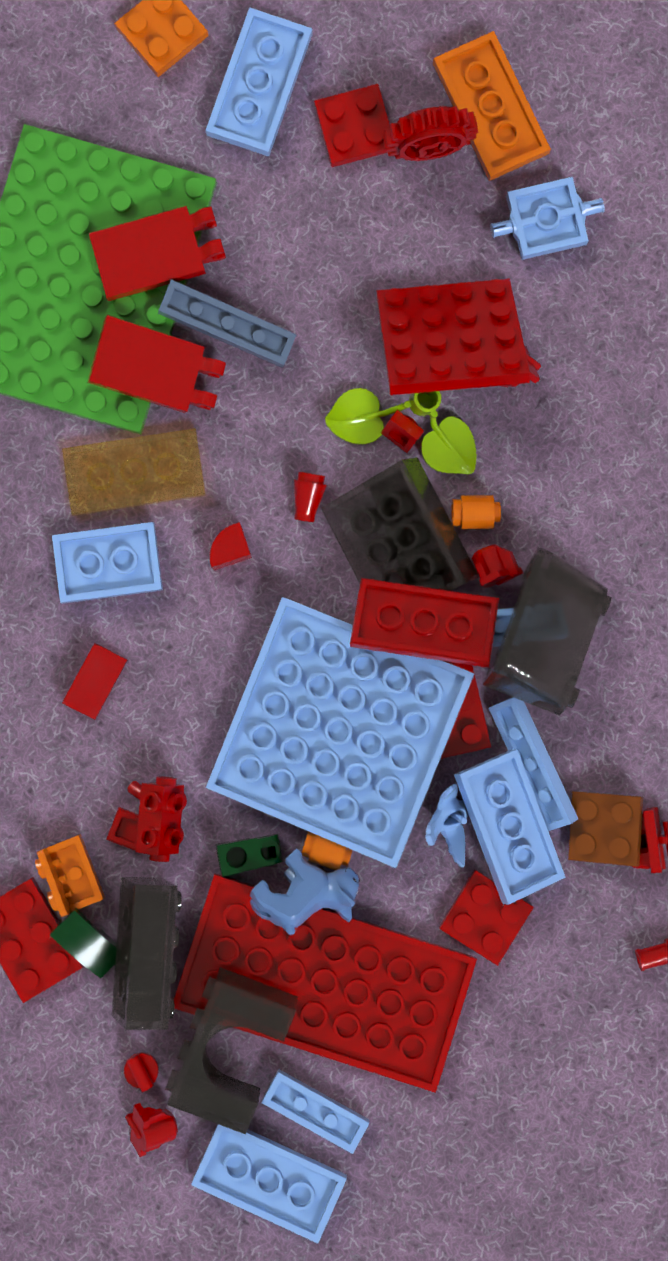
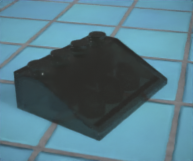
(400, 531)

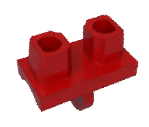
(653, 855)

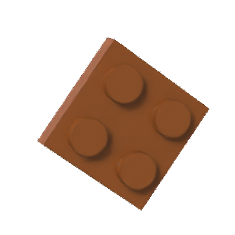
(606, 828)

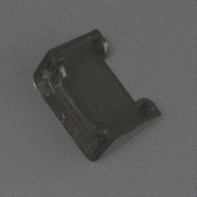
(548, 634)

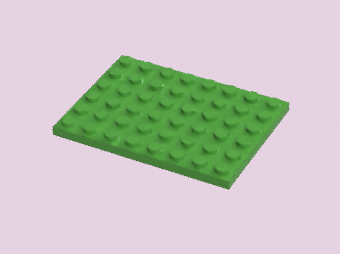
(50, 275)

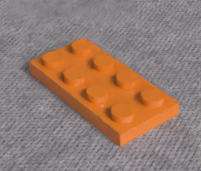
(484, 83)

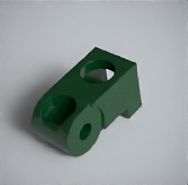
(248, 854)

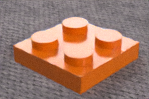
(161, 32)

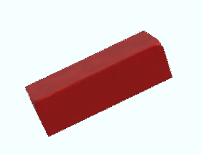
(94, 681)

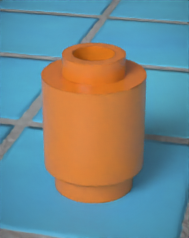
(475, 512)
(325, 852)

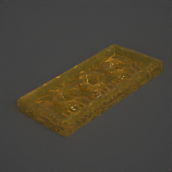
(133, 472)

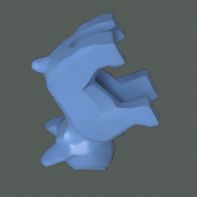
(309, 892)

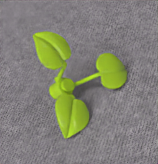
(446, 449)

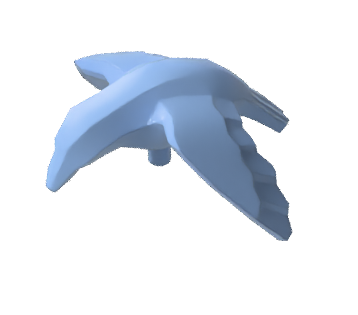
(448, 820)

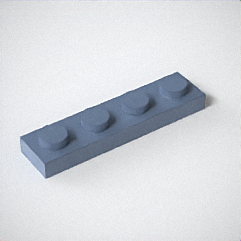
(226, 323)

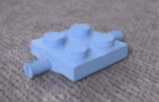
(547, 218)

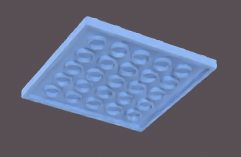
(339, 733)

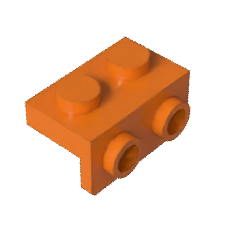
(69, 875)

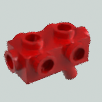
(159, 817)

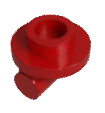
(141, 1071)

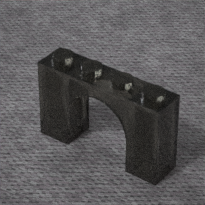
(229, 1003)

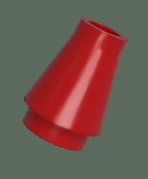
(308, 495)

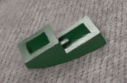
(86, 943)

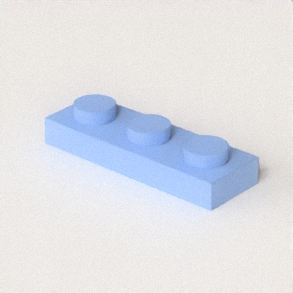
(315, 1111)

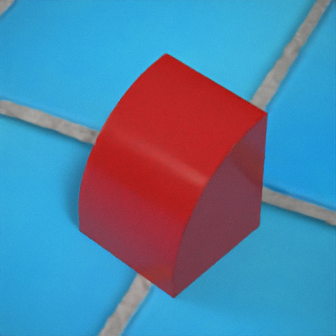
(229, 547)

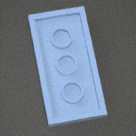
(259, 82)
(509, 826)
(270, 1181)

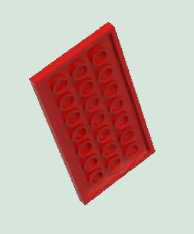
(359, 987)

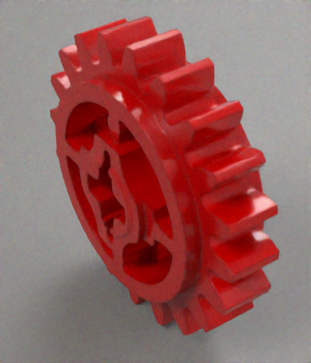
(430, 133)

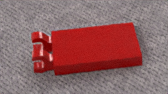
(154, 251)
(152, 366)

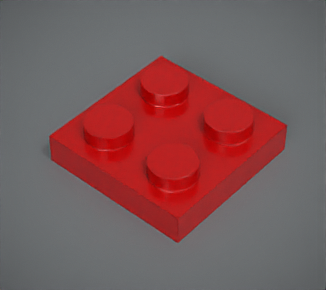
(353, 124)
(482, 920)

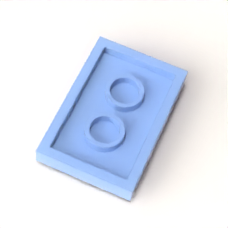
(107, 562)

